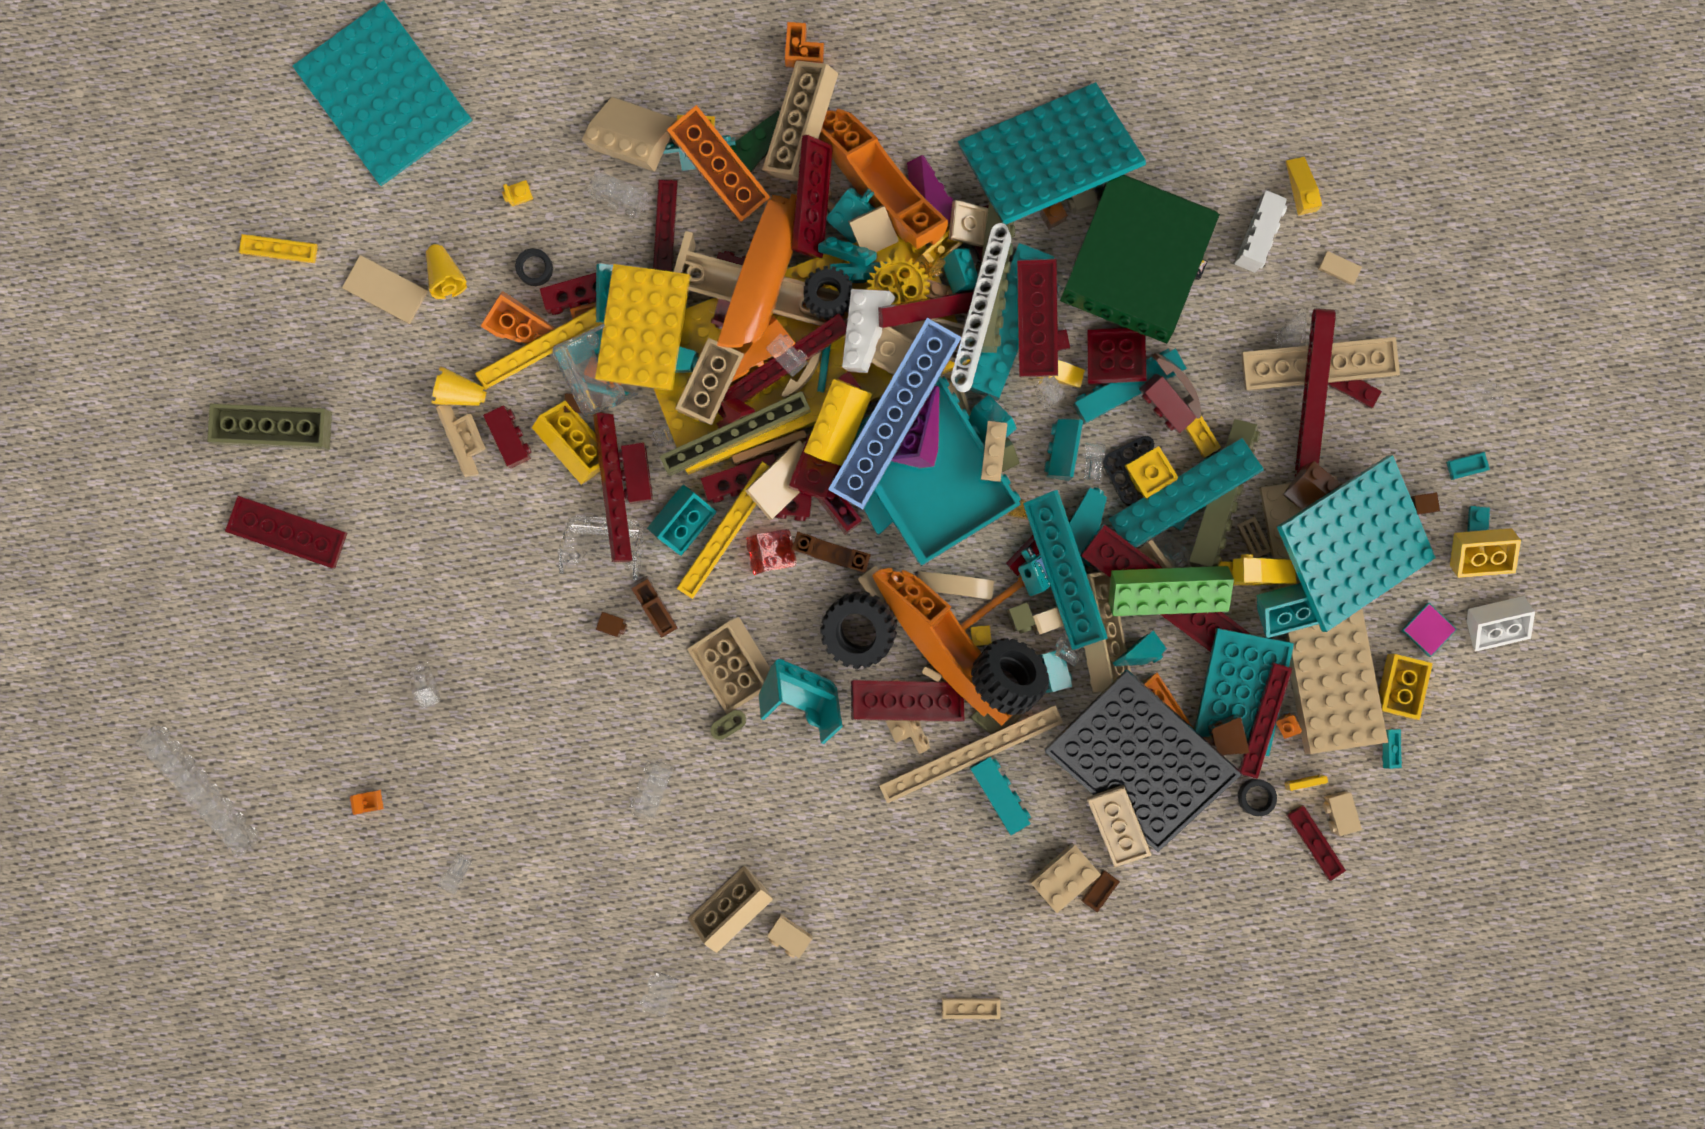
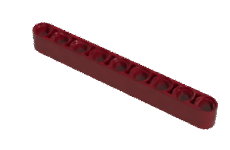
(1315, 387)

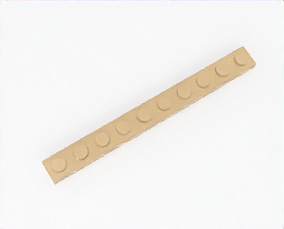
(971, 754)

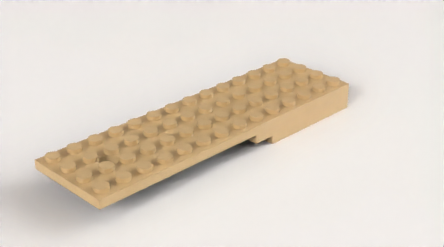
(1331, 669)

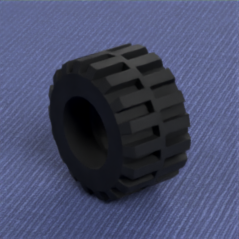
(822, 278)

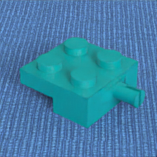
(849, 207)

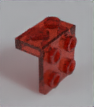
(771, 551)

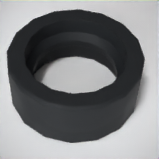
(523, 256)
(1272, 800)

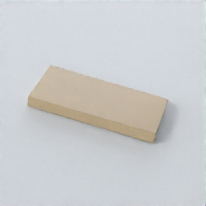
(384, 289)
(772, 488)
(1119, 826)

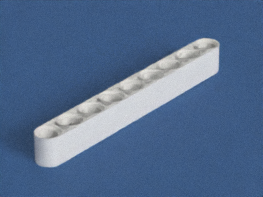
(981, 298)

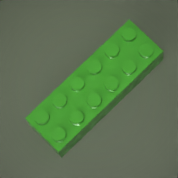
(1170, 591)

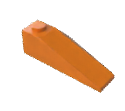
(514, 321)
(756, 353)

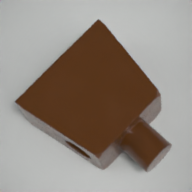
(1228, 736)

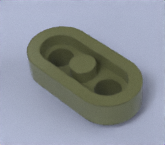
(728, 724)

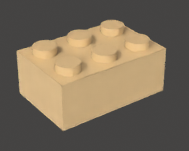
(1064, 877)

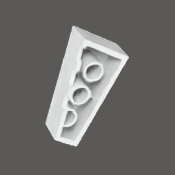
(1261, 231)
(863, 328)

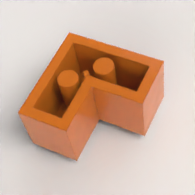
(798, 49)

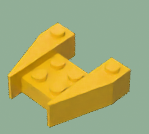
(1261, 571)

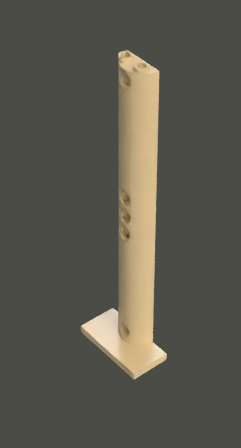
(720, 279)

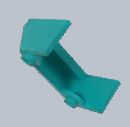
(804, 691)

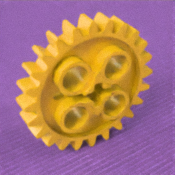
(915, 281)

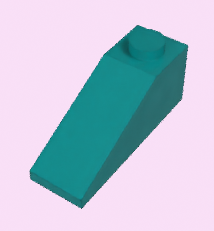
(1142, 652)

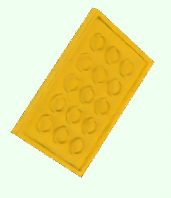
(642, 327)

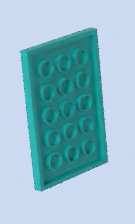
(1238, 677)

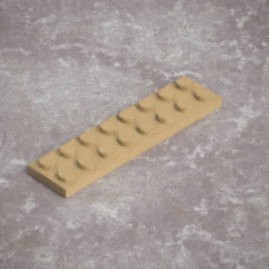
(1348, 362)

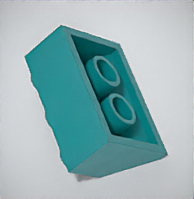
(1063, 449)
(681, 520)
(1285, 610)

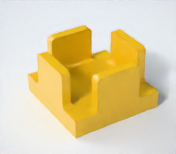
(1151, 472)

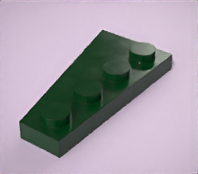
(756, 143)

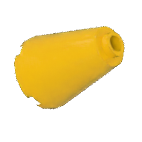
(443, 273)
(456, 390)

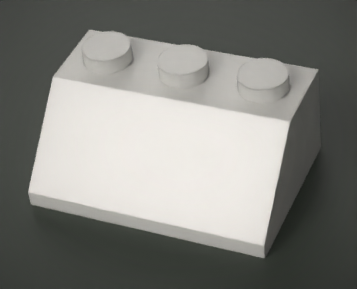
(1500, 623)

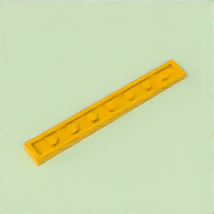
(536, 349)
(720, 539)

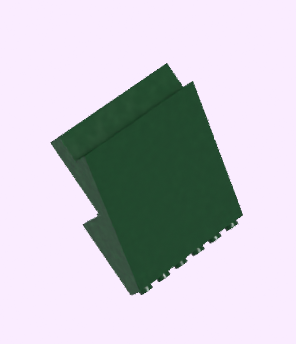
(1140, 257)

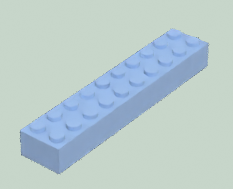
(895, 413)

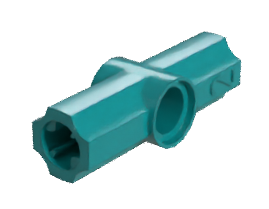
(856, 272)

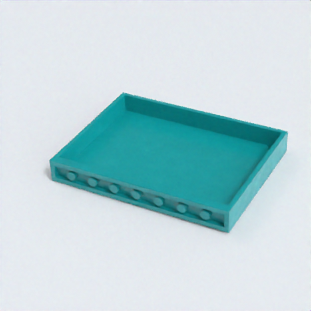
(948, 501)

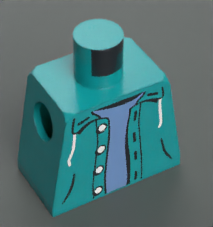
(1033, 572)

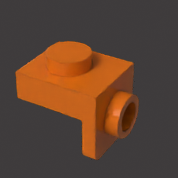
(1288, 725)
(366, 802)

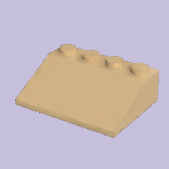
(629, 133)
(731, 664)

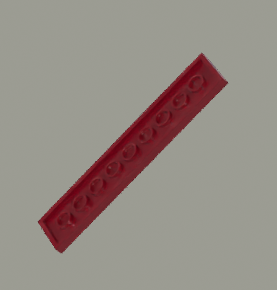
(1111, 552)

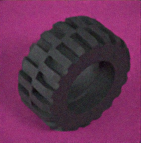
(845, 650)
(1022, 664)

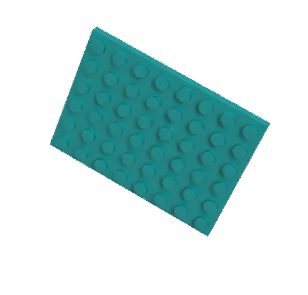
(382, 93)
(1051, 153)
(1356, 543)

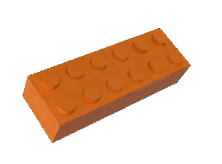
(718, 163)

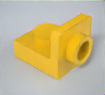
(517, 193)

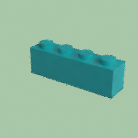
(1000, 796)

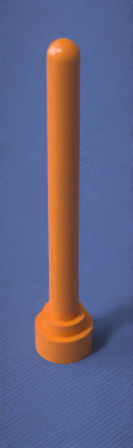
(992, 604)

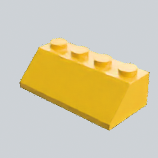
(838, 422)
(570, 441)

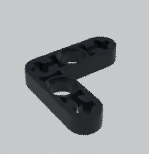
(1121, 461)

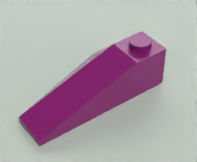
(924, 180)
(922, 440)

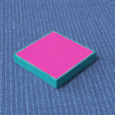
(1429, 629)

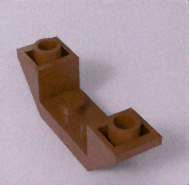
(831, 552)

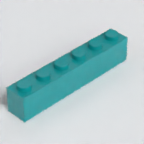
(1115, 394)

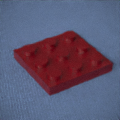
(1116, 356)

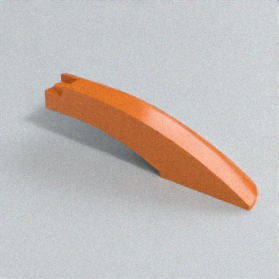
(870, 167)
(761, 275)
(935, 633)

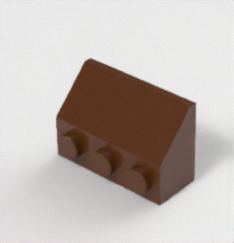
(1310, 485)

